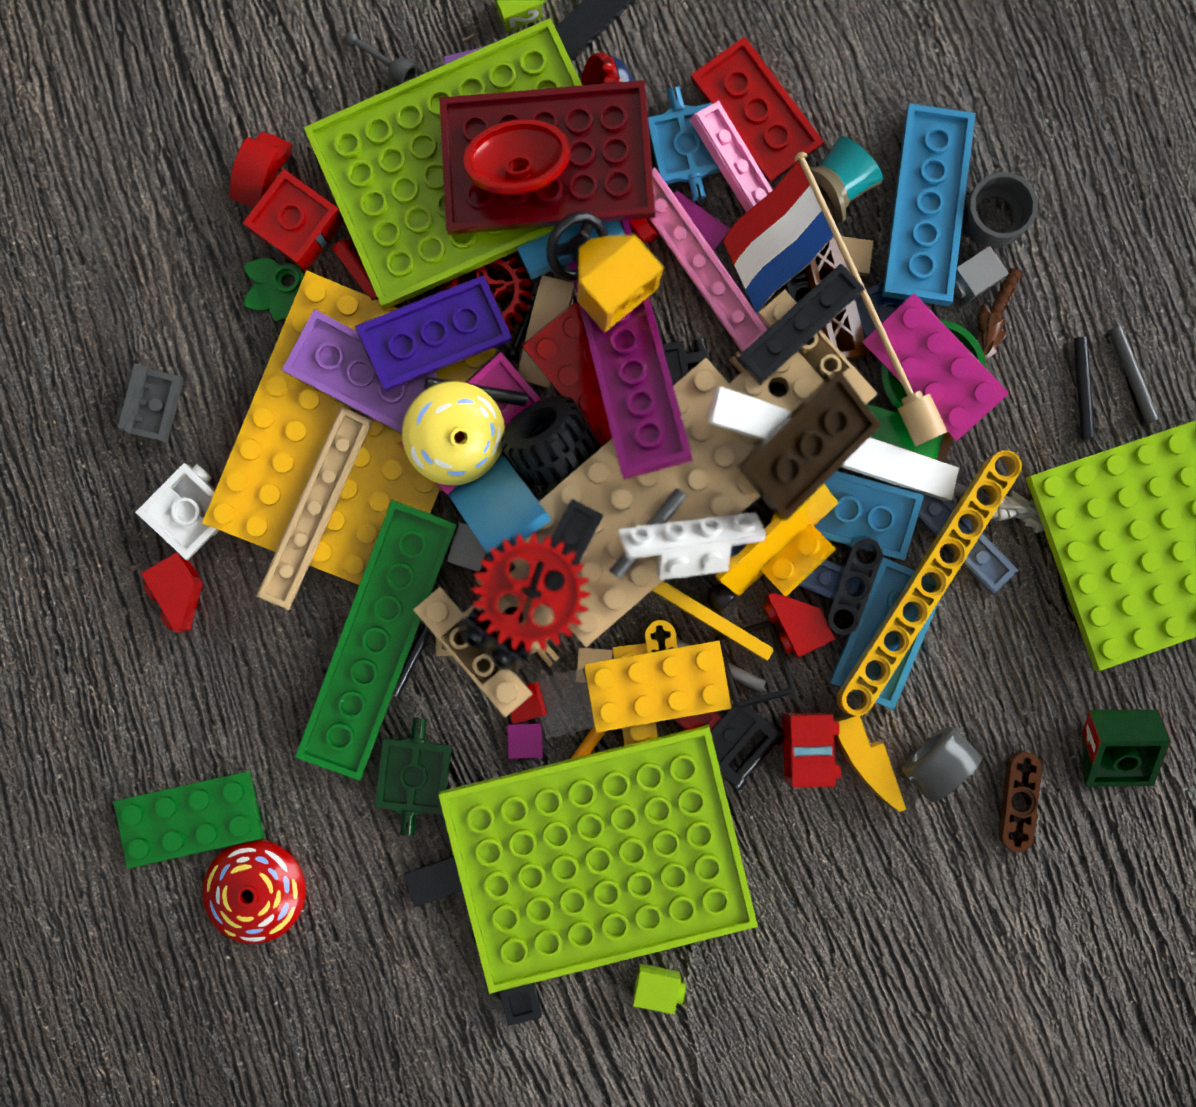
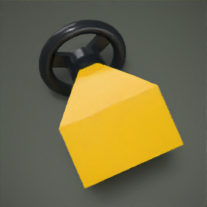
(611, 272)

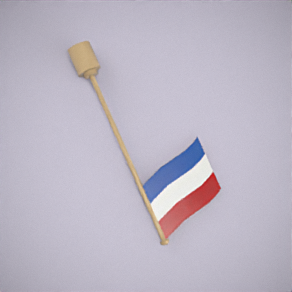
(781, 240)

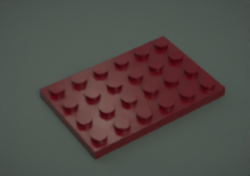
(606, 166)

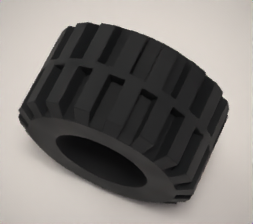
(548, 440)

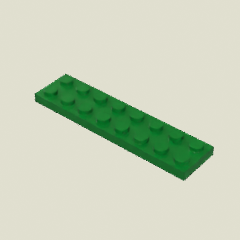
(375, 640)

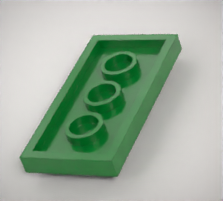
(188, 819)

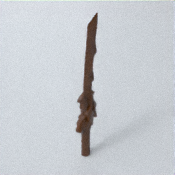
(990, 333)

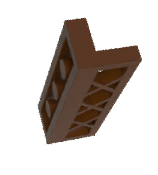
(846, 328)

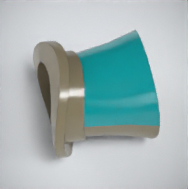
(845, 176)

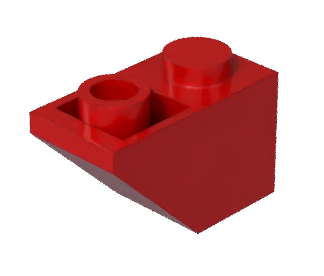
(176, 589)
(800, 623)

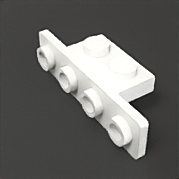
(692, 545)

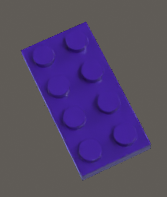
(433, 333)

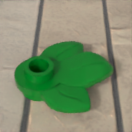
(269, 287)

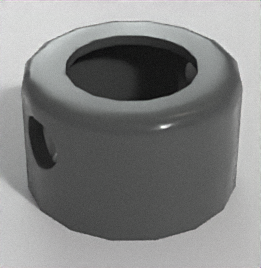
(1015, 193)
(941, 763)

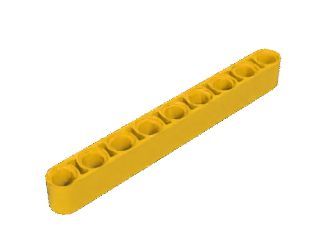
(942, 572)

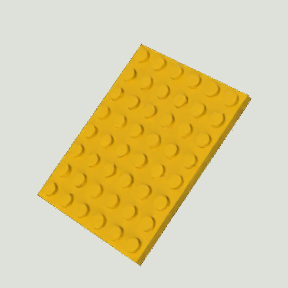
(287, 434)

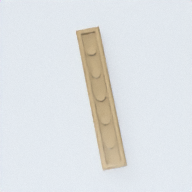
(314, 508)

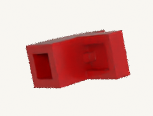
(257, 167)

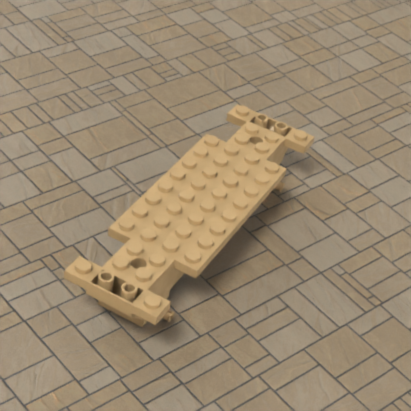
(712, 489)

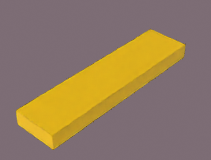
(713, 620)

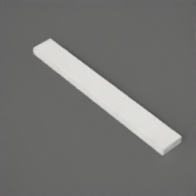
(873, 457)

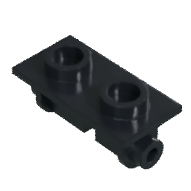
(501, 653)

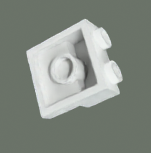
(179, 509)

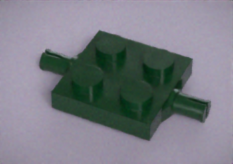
(412, 776)

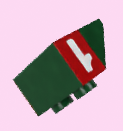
(1123, 747)

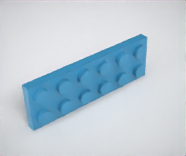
(929, 204)

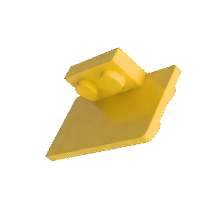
(789, 550)

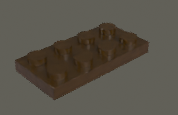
(809, 445)

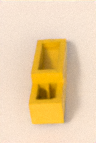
(869, 760)

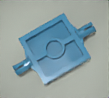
(678, 147)

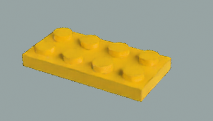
(657, 686)

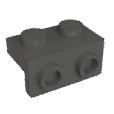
(149, 403)

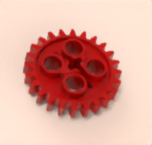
(563, 602)

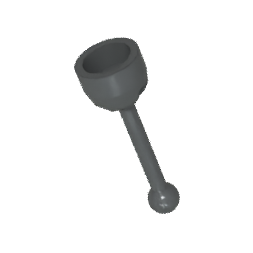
(399, 69)

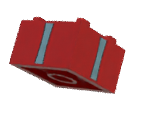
(294, 220)
(809, 749)

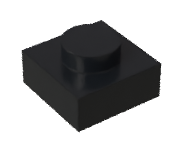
(521, 1004)

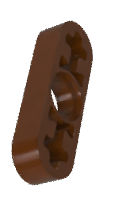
(1030, 813)

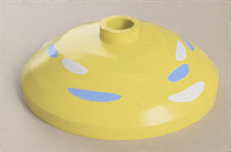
(434, 421)

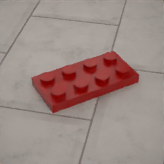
(757, 108)
(567, 363)

